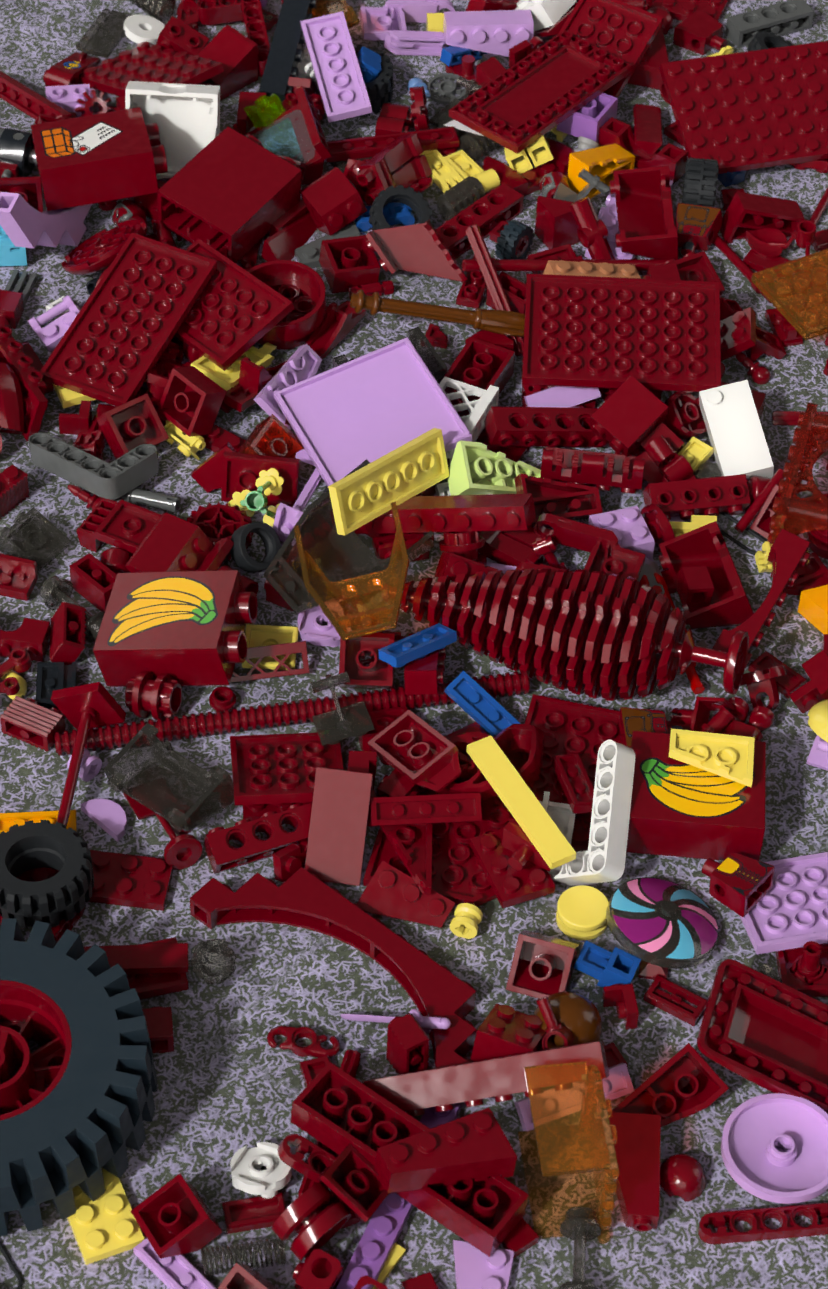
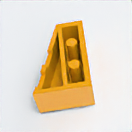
(599, 162)

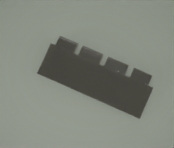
(103, 34)

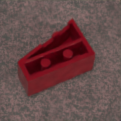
(759, 212)

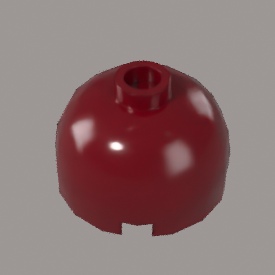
(684, 415)

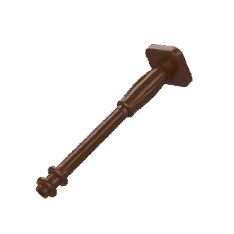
(494, 321)

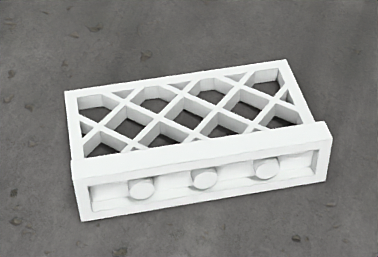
(478, 408)

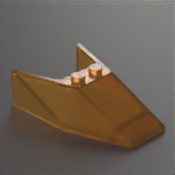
(362, 602)

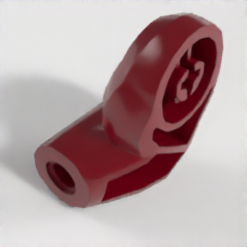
(10, 402)

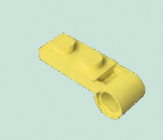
(467, 167)

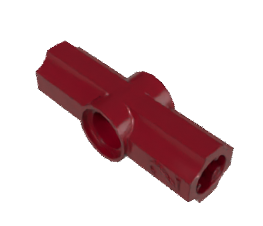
(591, 230)

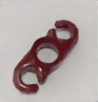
(294, 1033)

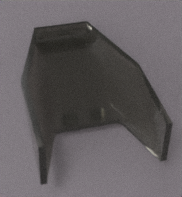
(335, 554)

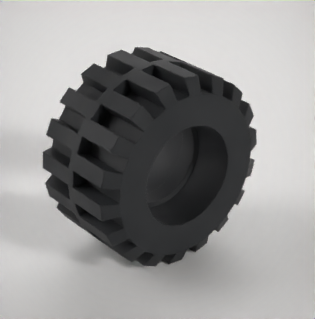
(700, 182)

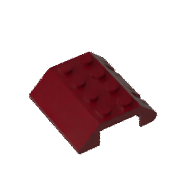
(592, 468)

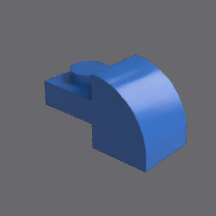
(607, 966)

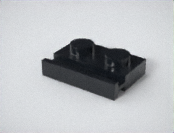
(53, 677)

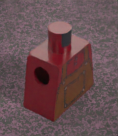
(697, 227)
(641, 720)

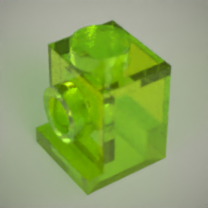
(265, 110)

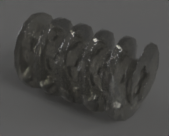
(158, 9)
(477, 146)
(459, 197)

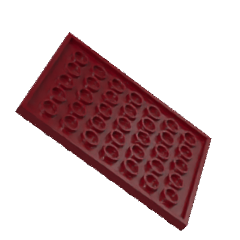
(752, 106)
(614, 327)

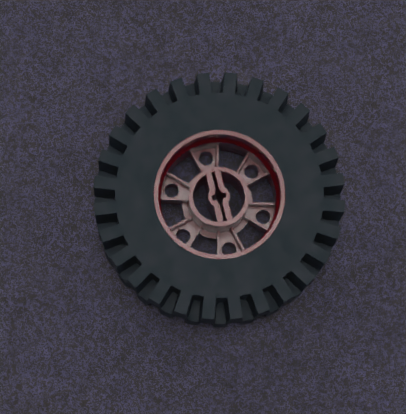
(93, 1060)

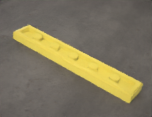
(521, 802)

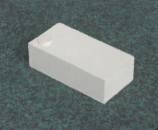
(735, 431)

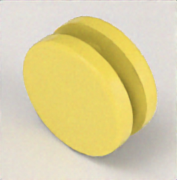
(582, 912)

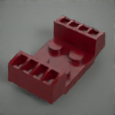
(116, 524)

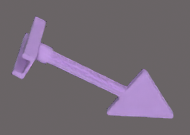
(288, 516)

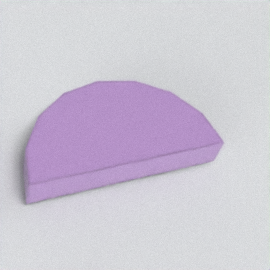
(107, 815)

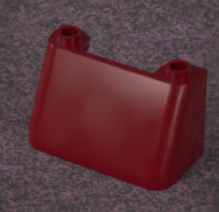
(645, 212)
(707, 548)

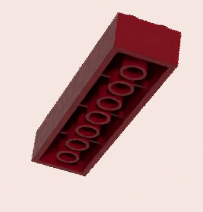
(346, 1112)

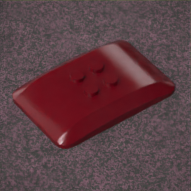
(767, 1033)

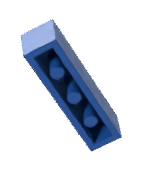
(453, 55)

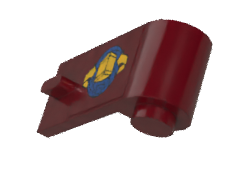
(68, 70)

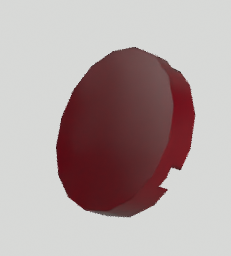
(657, 524)

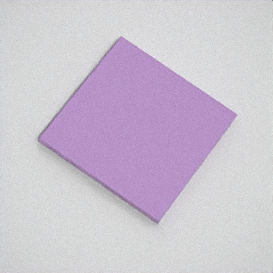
(368, 409)

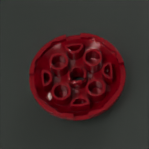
(101, 248)

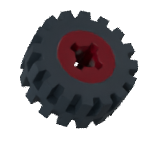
(514, 241)

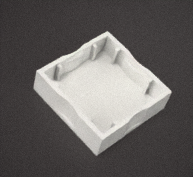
(184, 115)

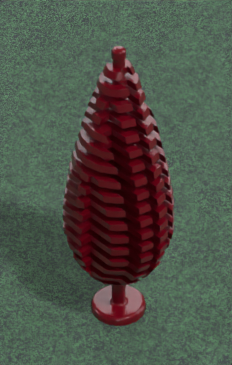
(572, 629)

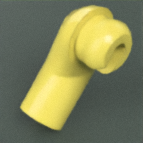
(22, 683)

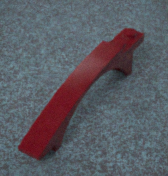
(253, 378)

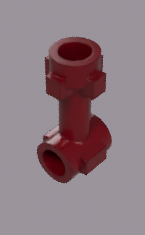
(546, 546)

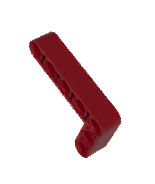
(250, 11)

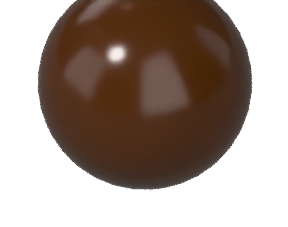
(576, 1014)

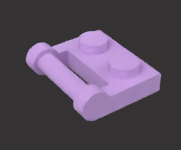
(53, 332)

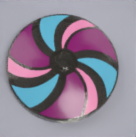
(662, 923)

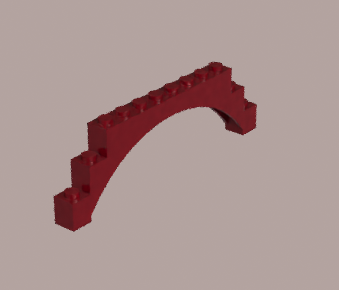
(315, 906)

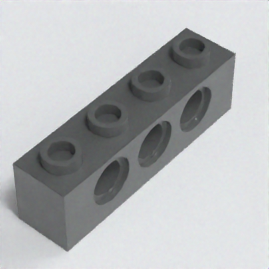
(779, 19)

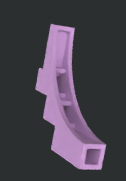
(30, 227)

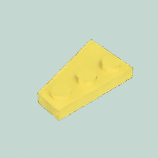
(714, 752)

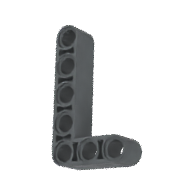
(90, 472)

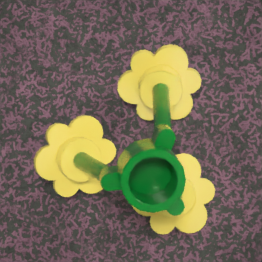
(253, 501)

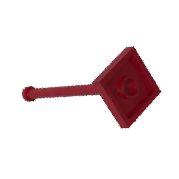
(84, 707)

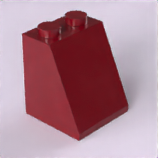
(238, 60)
(628, 416)

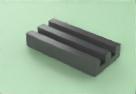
(22, 278)

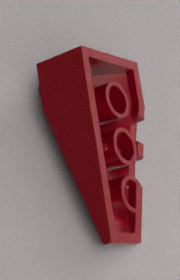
(676, 1089)

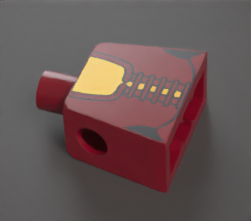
(739, 881)

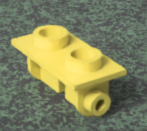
(187, 445)

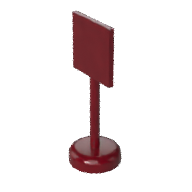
(181, 850)

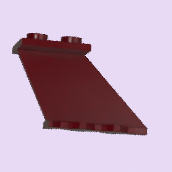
(415, 250)

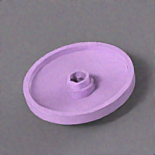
(777, 1148)

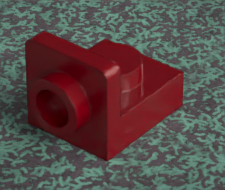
(625, 1001)

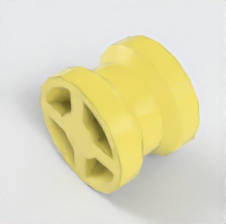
(466, 920)

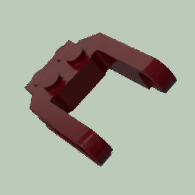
(601, 543)

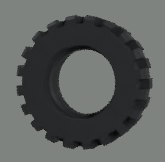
(50, 899)

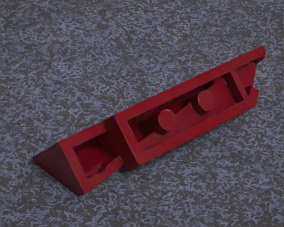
(289, 233)

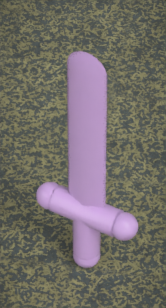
(426, 1022)

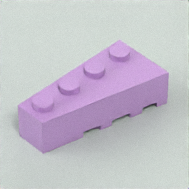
(488, 30)

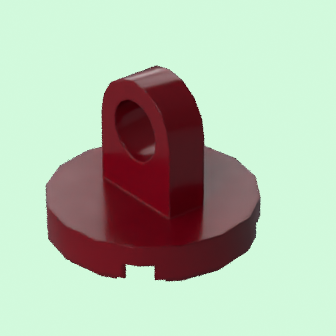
(763, 681)

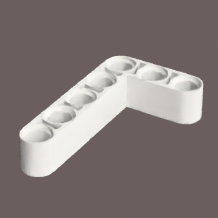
(609, 820)

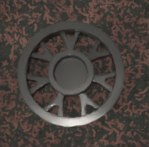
(445, 88)

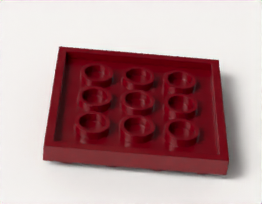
(279, 767)

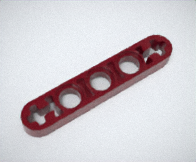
(759, 1231)

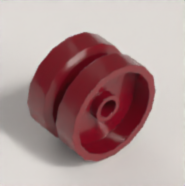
(311, 1221)

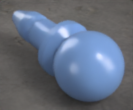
(414, 82)

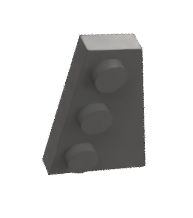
(310, 253)

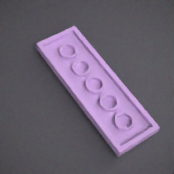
(336, 67)

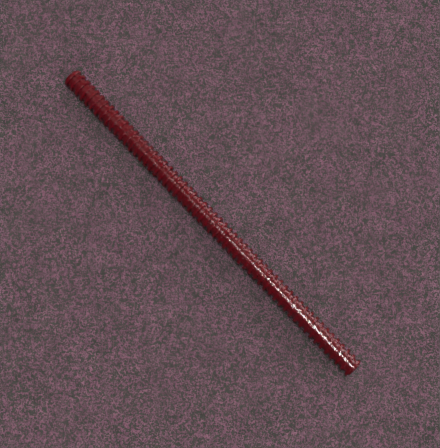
(279, 714)

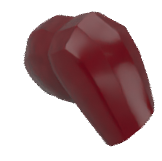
(521, 745)

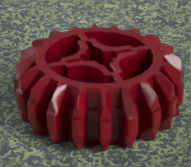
(221, 518)

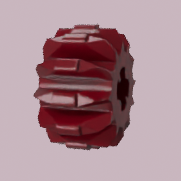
(89, 102)

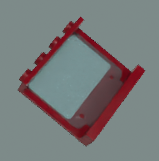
(295, 133)

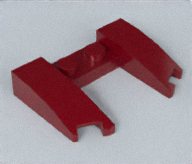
(529, 181)

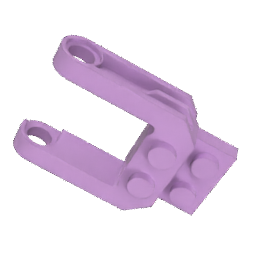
(389, 26)

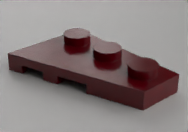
(399, 897)

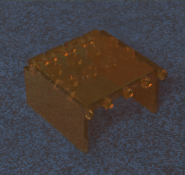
(571, 1150)

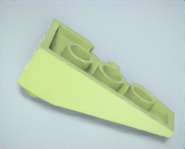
(484, 472)

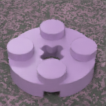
(313, 632)

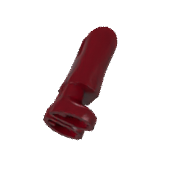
(759, 720)

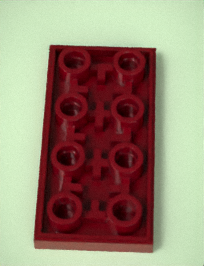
(338, 825)

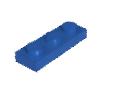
(417, 645)
(479, 704)

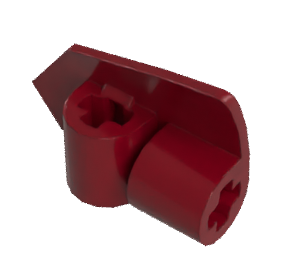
(663, 463)

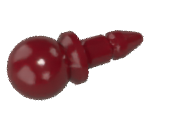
(759, 374)
(84, 496)

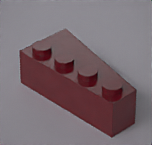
(446, 1154)

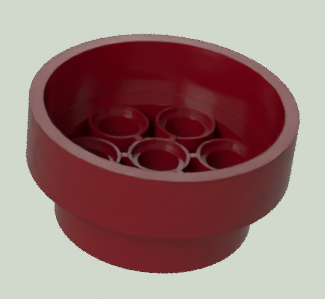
(307, 293)

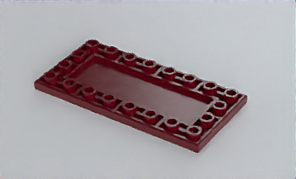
(540, 91)

